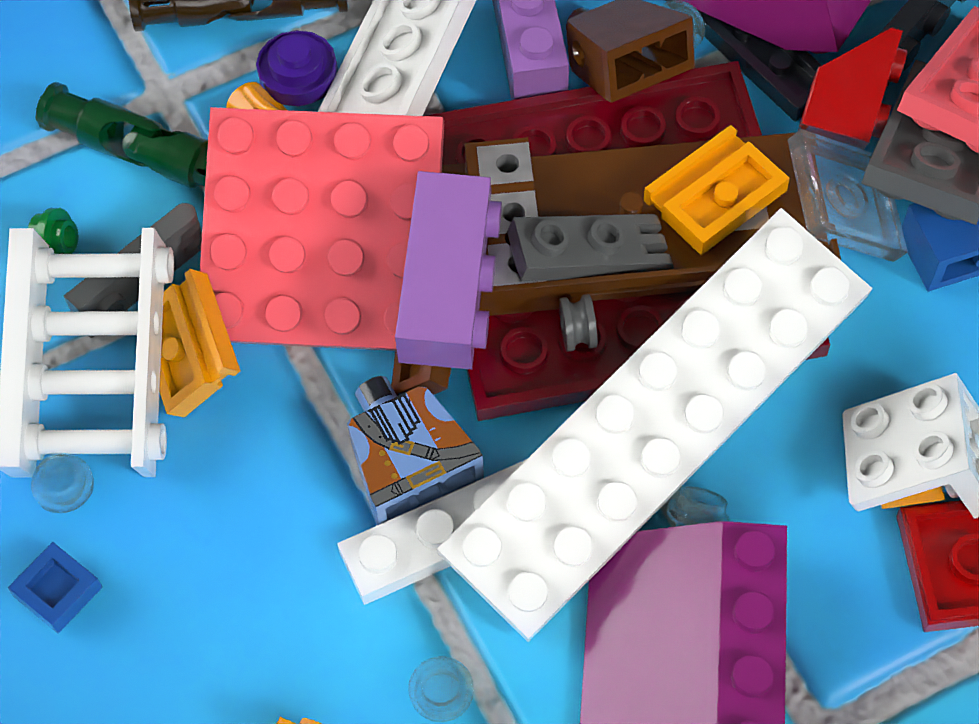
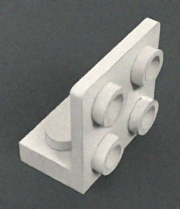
(914, 445)

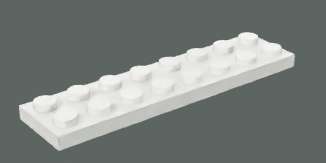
(653, 424)

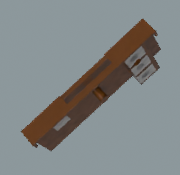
(604, 185)

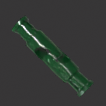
(101, 127)

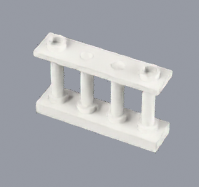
(31, 322)

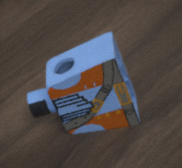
(409, 449)

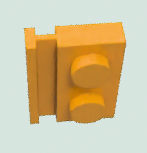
(716, 189)
(193, 346)

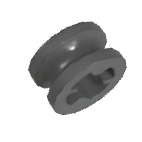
(578, 322)

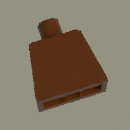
(628, 46)

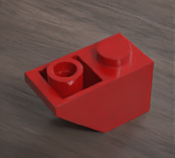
(850, 91)

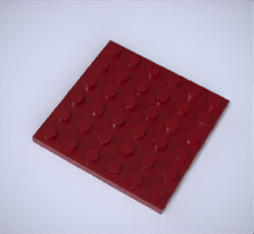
(525, 352)

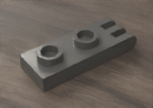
(177, 230)
(587, 246)

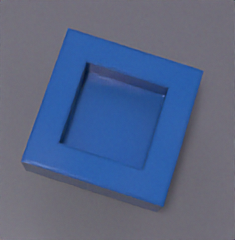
(55, 587)

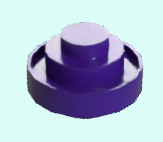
(297, 67)

